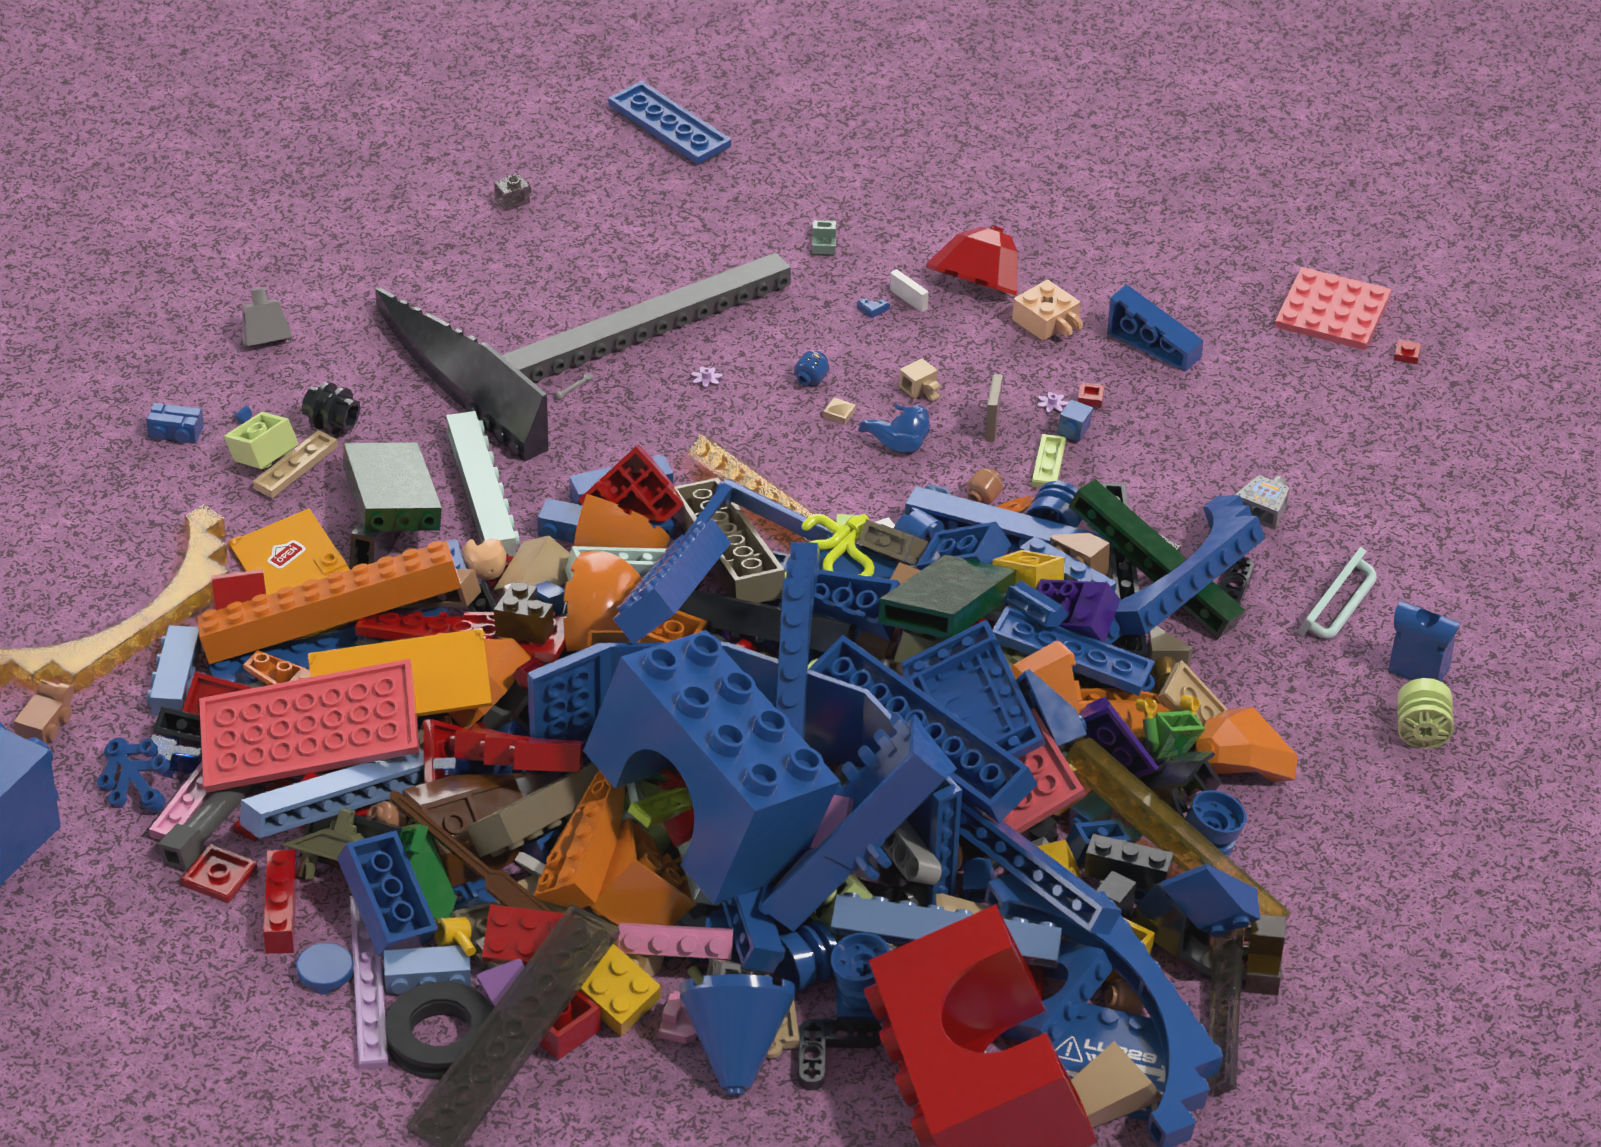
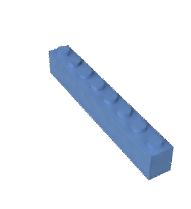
(329, 793)
(906, 922)

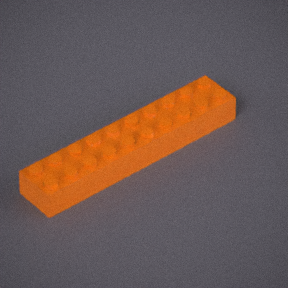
(328, 601)

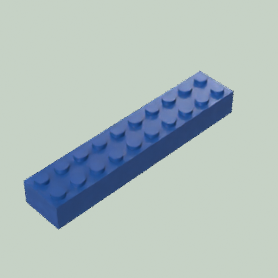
(671, 580)
(984, 770)

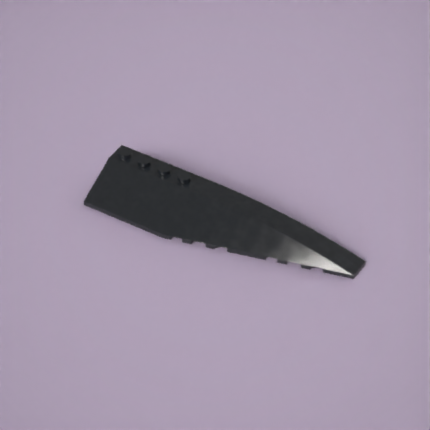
(472, 376)

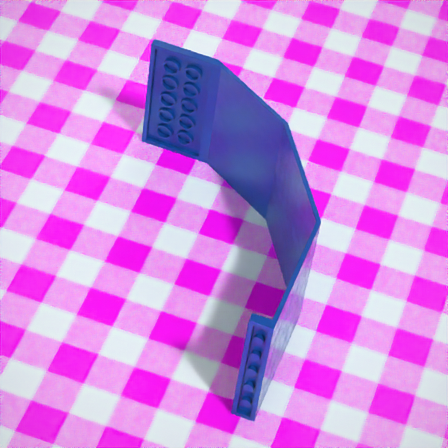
(837, 724)

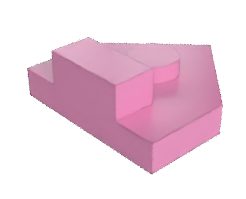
(676, 1022)

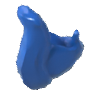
(904, 432)

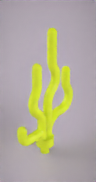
(842, 540)

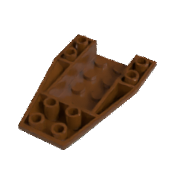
(463, 800)

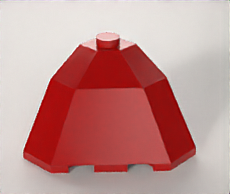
(980, 257)
(638, 486)

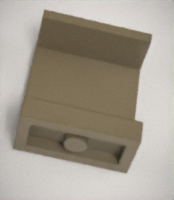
(892, 542)

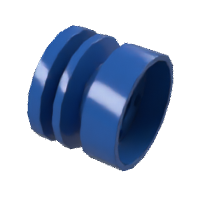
(1053, 502)
(1217, 818)
(807, 955)
(852, 966)

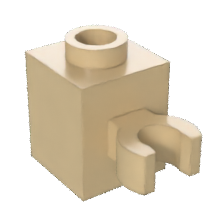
(920, 379)

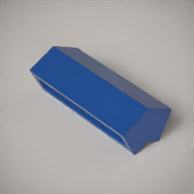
(1035, 605)

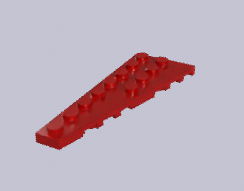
(414, 625)

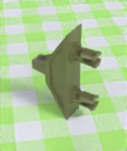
(325, 842)

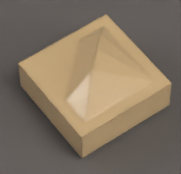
(839, 411)

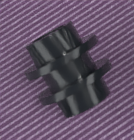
(330, 408)

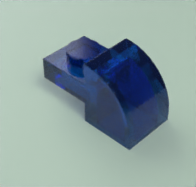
(180, 757)

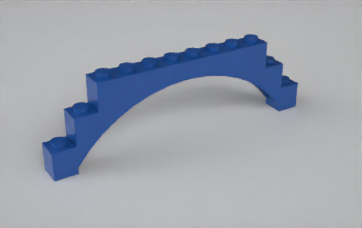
(1231, 538)
(795, 631)
(1186, 1047)

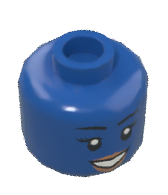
(811, 368)

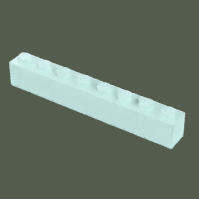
(481, 480)

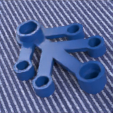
(118, 752)

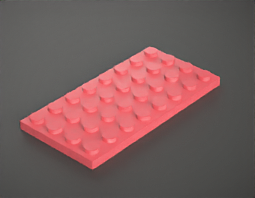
(308, 725)

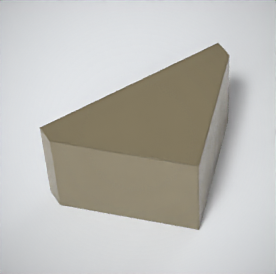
(1165, 645)

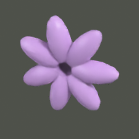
(706, 375)
(1052, 402)

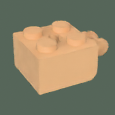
(1047, 311)

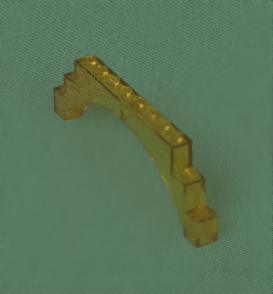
(89, 658)

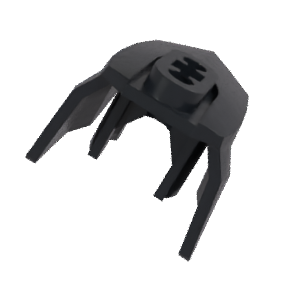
(1183, 770)
(1173, 929)

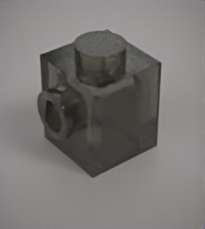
(512, 192)

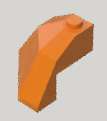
(502, 660)
(1054, 667)
(1247, 744)

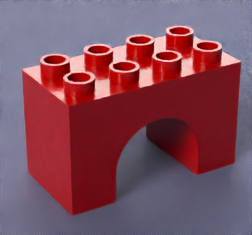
(944, 1009)

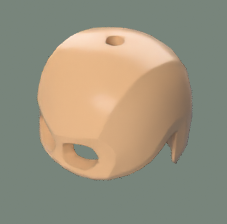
(486, 559)

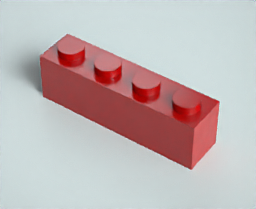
(280, 901)

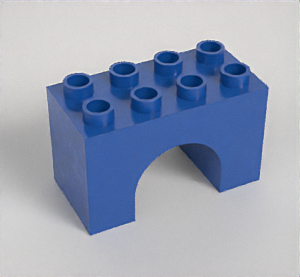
(747, 769)

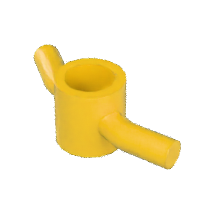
(454, 932)

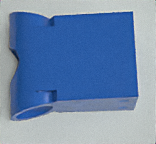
(1422, 643)

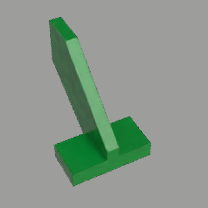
(428, 870)

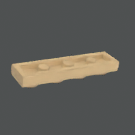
(295, 464)

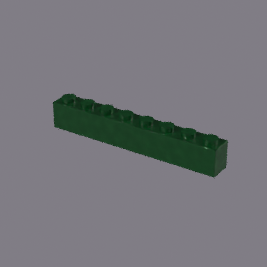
(1151, 553)

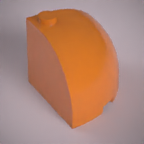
(607, 525)
(594, 594)
(642, 882)

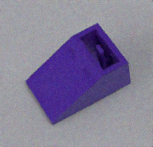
(1087, 603)

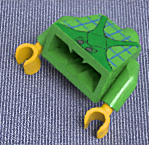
(1170, 732)

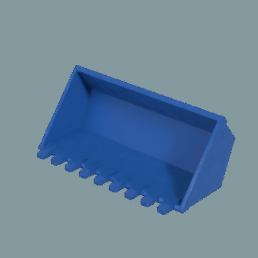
(884, 796)

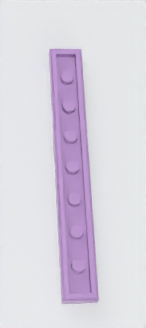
(368, 996)

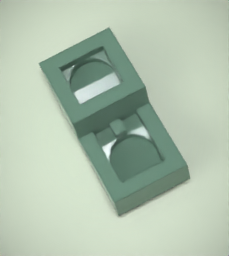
(824, 237)

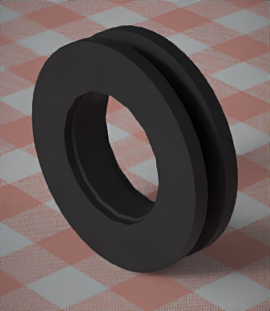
(424, 1002)

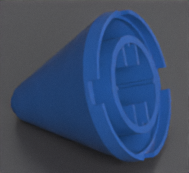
(736, 1023)

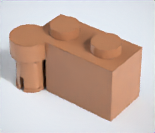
(45, 711)

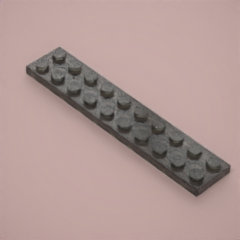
(513, 1029)

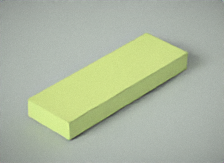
(1048, 460)

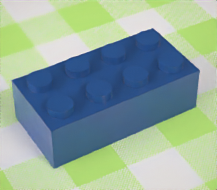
(387, 893)

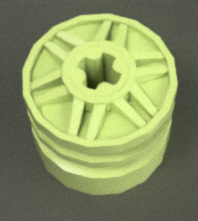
(1425, 713)

